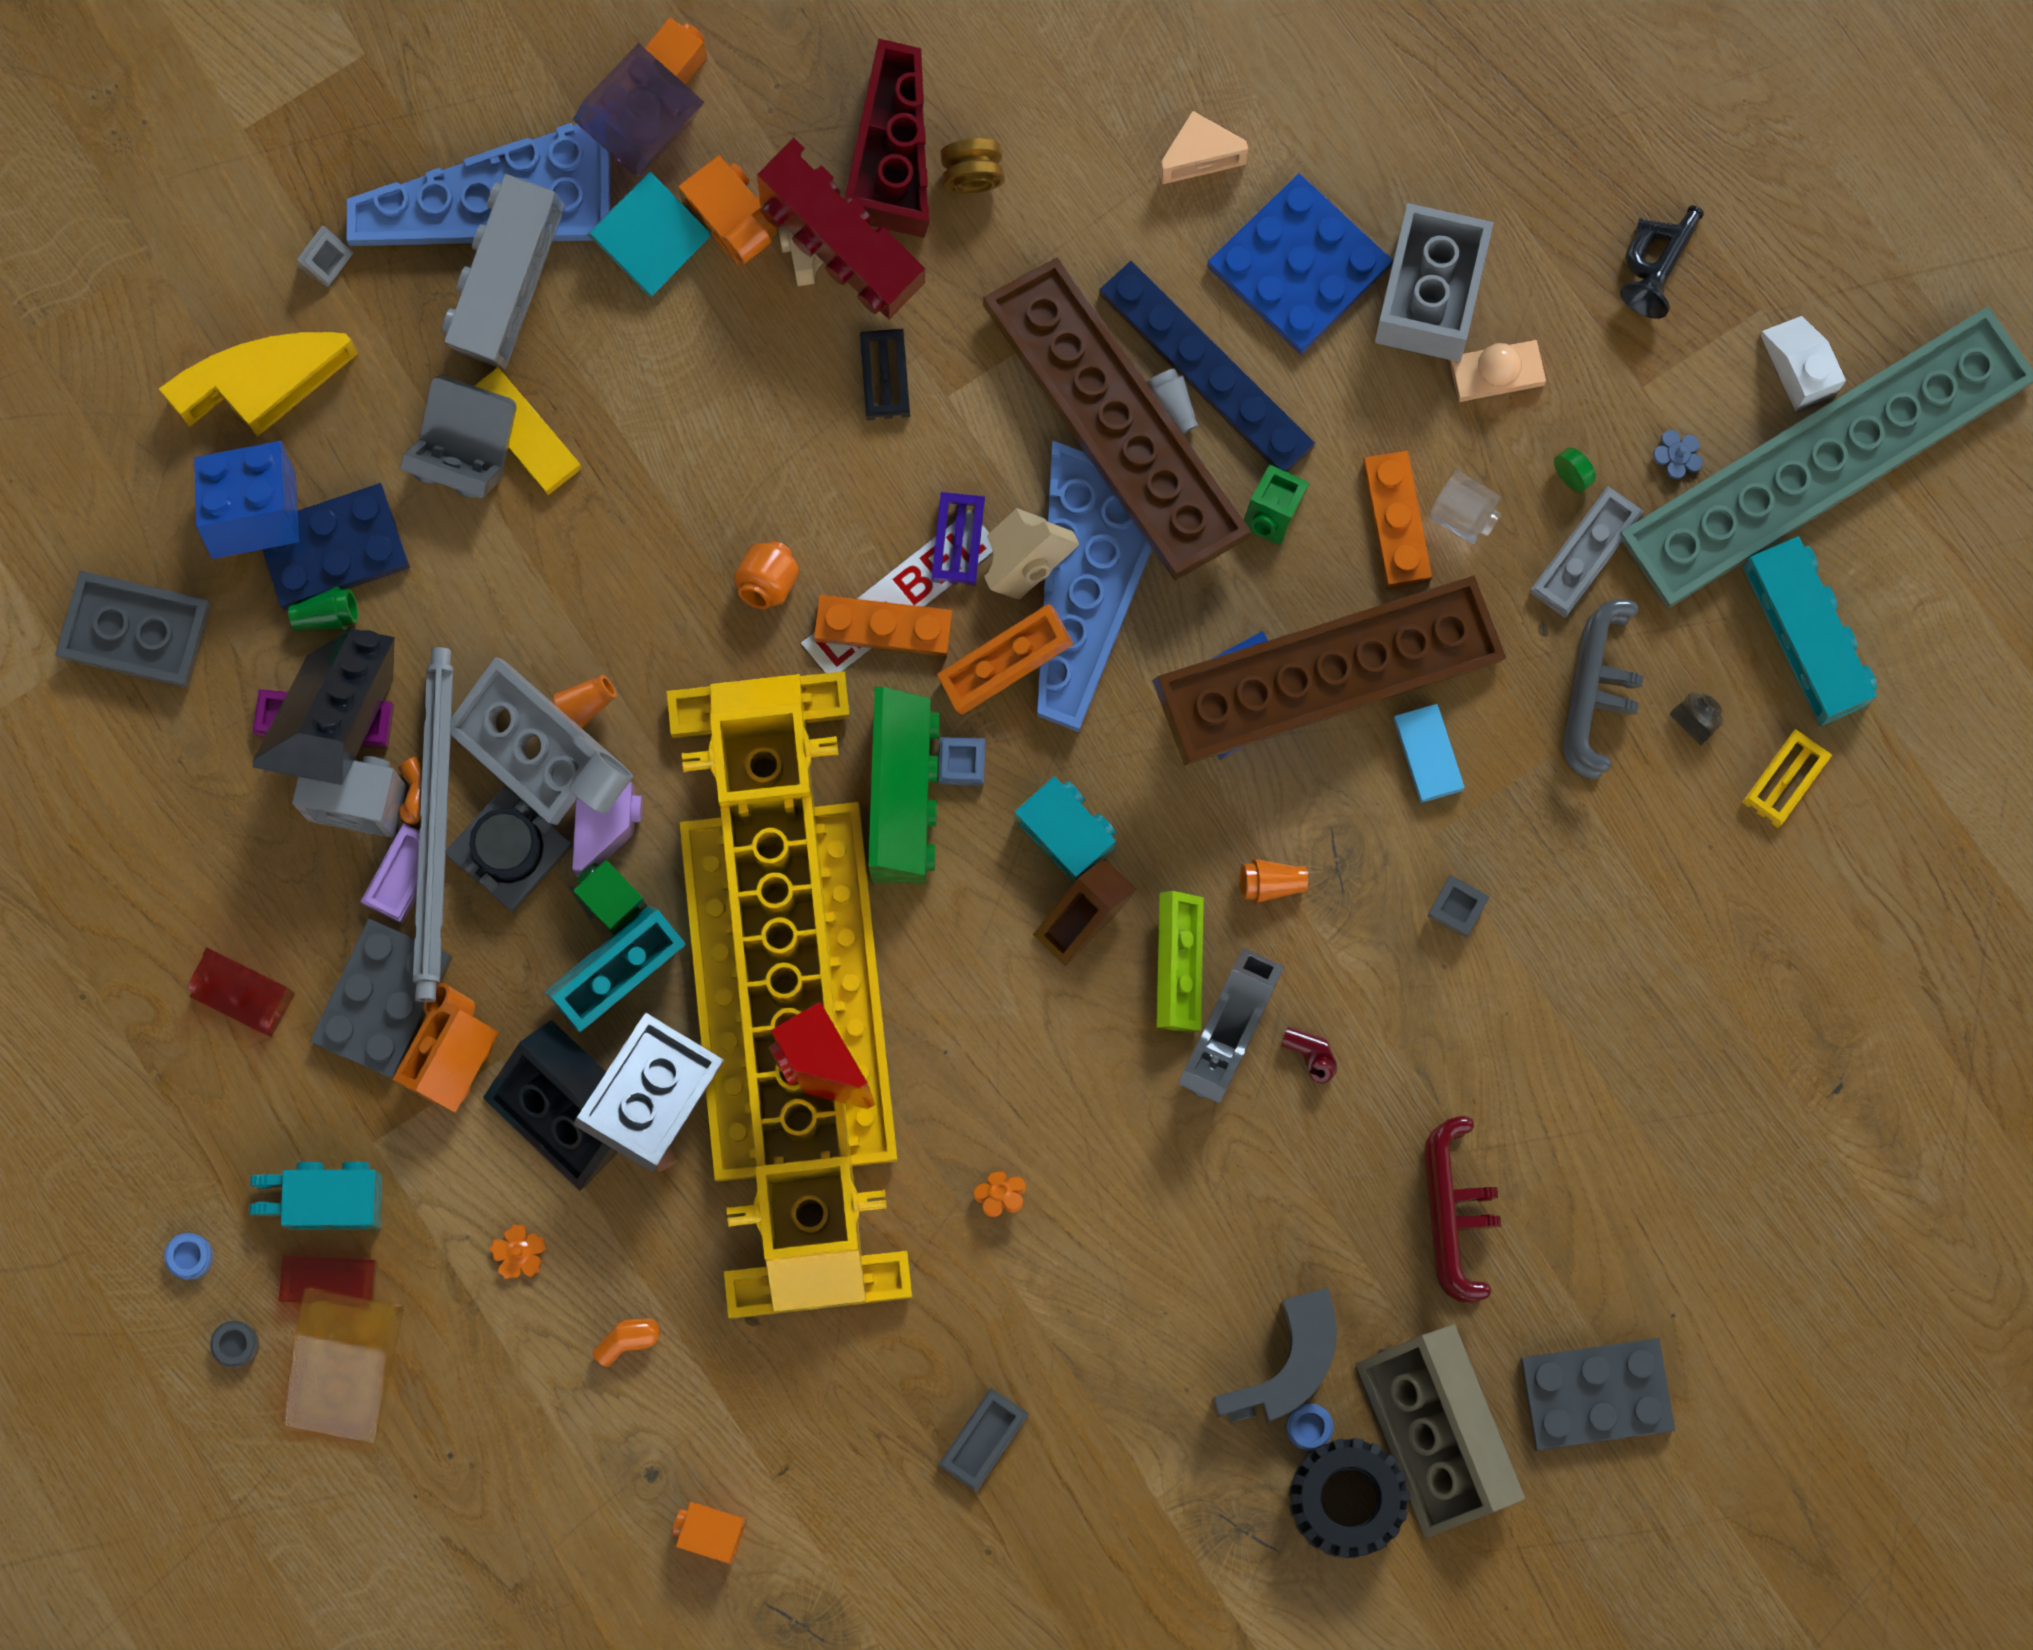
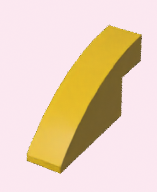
(259, 377)

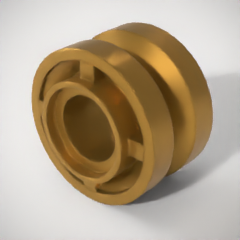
(972, 166)

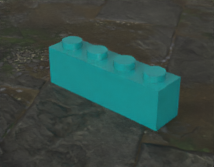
(1810, 630)

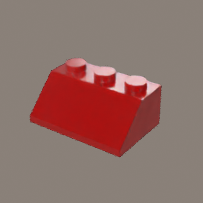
(817, 1058)

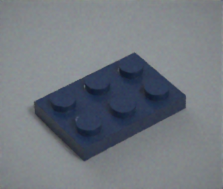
(338, 546)

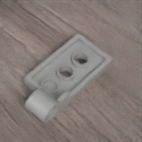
(569, 758)

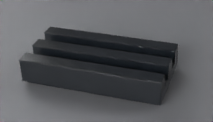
(887, 410)

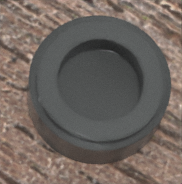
(234, 1344)

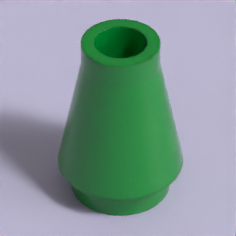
(326, 611)

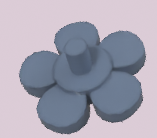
(1678, 454)

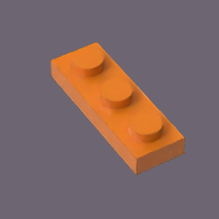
(1397, 519)
(883, 625)
(1005, 659)

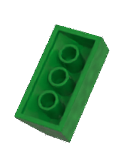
(901, 787)

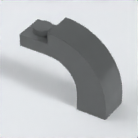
(1231, 1025)
(1311, 1351)

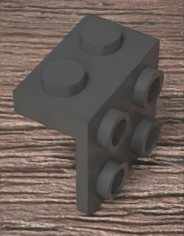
(462, 438)

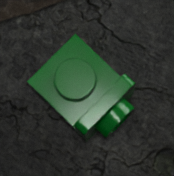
(1275, 504)

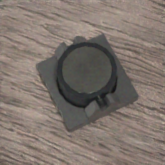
(507, 847)

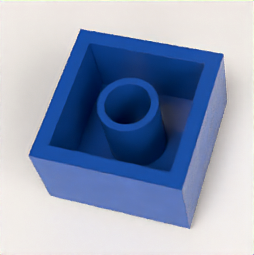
(246, 499)

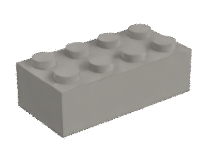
(503, 271)

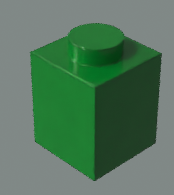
(608, 896)

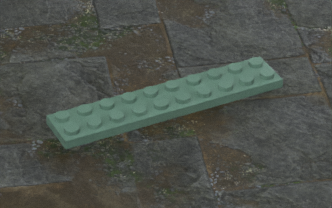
(1827, 457)

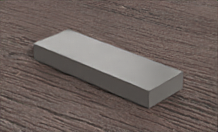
(1585, 552)

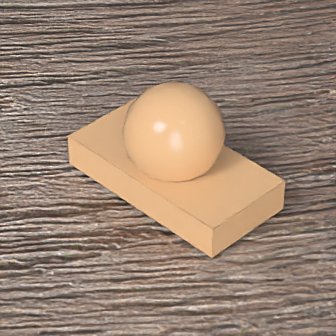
(1498, 370)

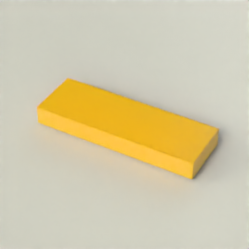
(532, 439)

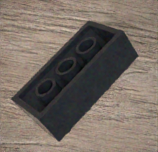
(329, 708)

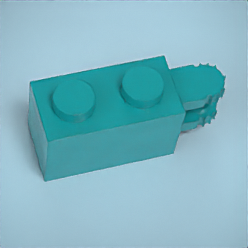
(323, 1197)

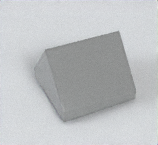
(324, 257)

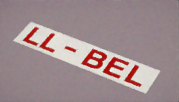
(906, 585)

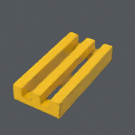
(1764, 808)

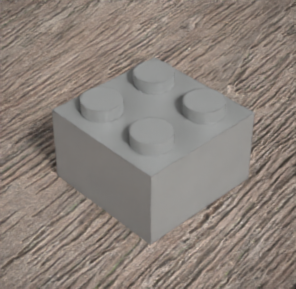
(363, 803)

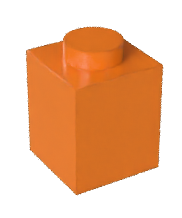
(679, 49)
(709, 1532)

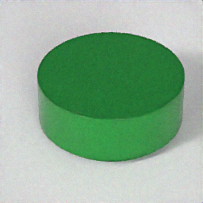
(1575, 469)

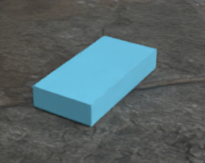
(1428, 753)

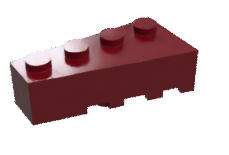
(889, 150)
(837, 232)

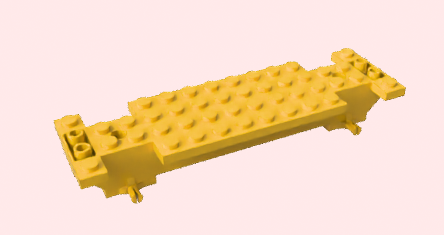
(772, 931)

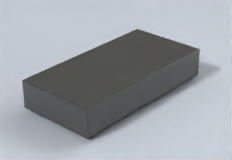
(983, 1439)

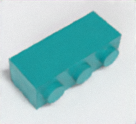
(614, 968)

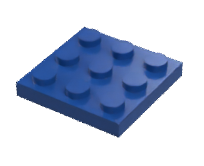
(1300, 263)

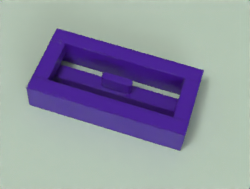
(955, 576)

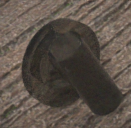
(1698, 716)

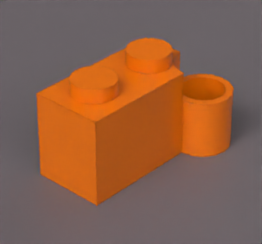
(728, 209)
(446, 1050)

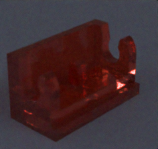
(239, 992)

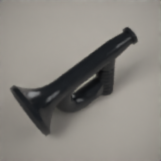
(1648, 295)

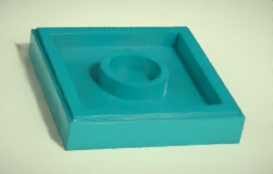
(649, 234)

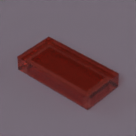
(336, 1275)

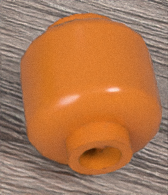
(766, 575)

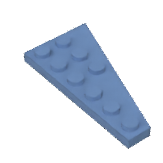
(453, 201)
(1089, 586)

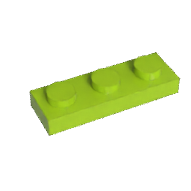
(1180, 962)

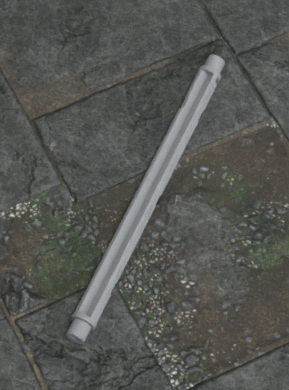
(433, 825)

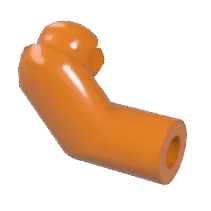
(412, 773)
(626, 1336)

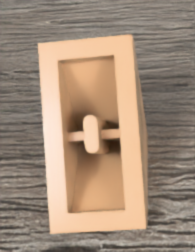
(1201, 150)

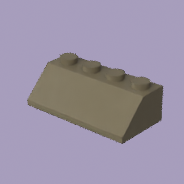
(1440, 1430)

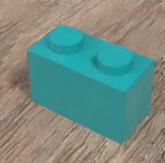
(1065, 828)

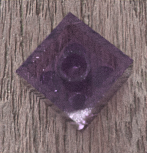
(638, 110)

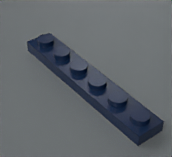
(1206, 368)

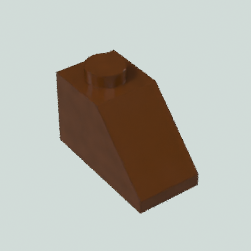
(1084, 911)

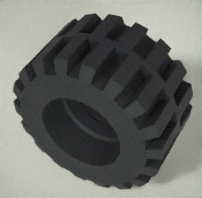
(1390, 1498)

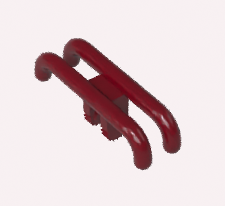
(1443, 1212)

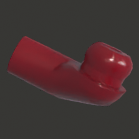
(1316, 1053)

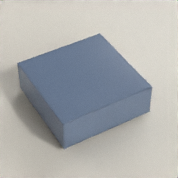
(962, 761)

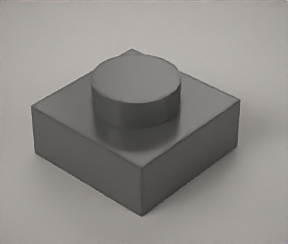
(1458, 906)

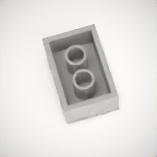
(1434, 282)

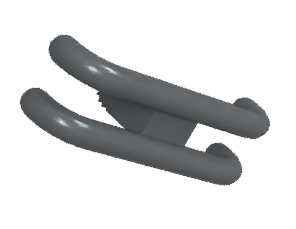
(1586, 697)

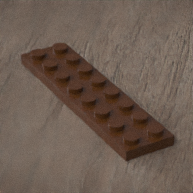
(1116, 418)
(1328, 670)

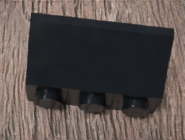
(542, 1096)

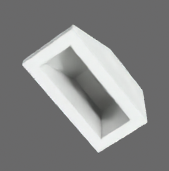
(1803, 362)

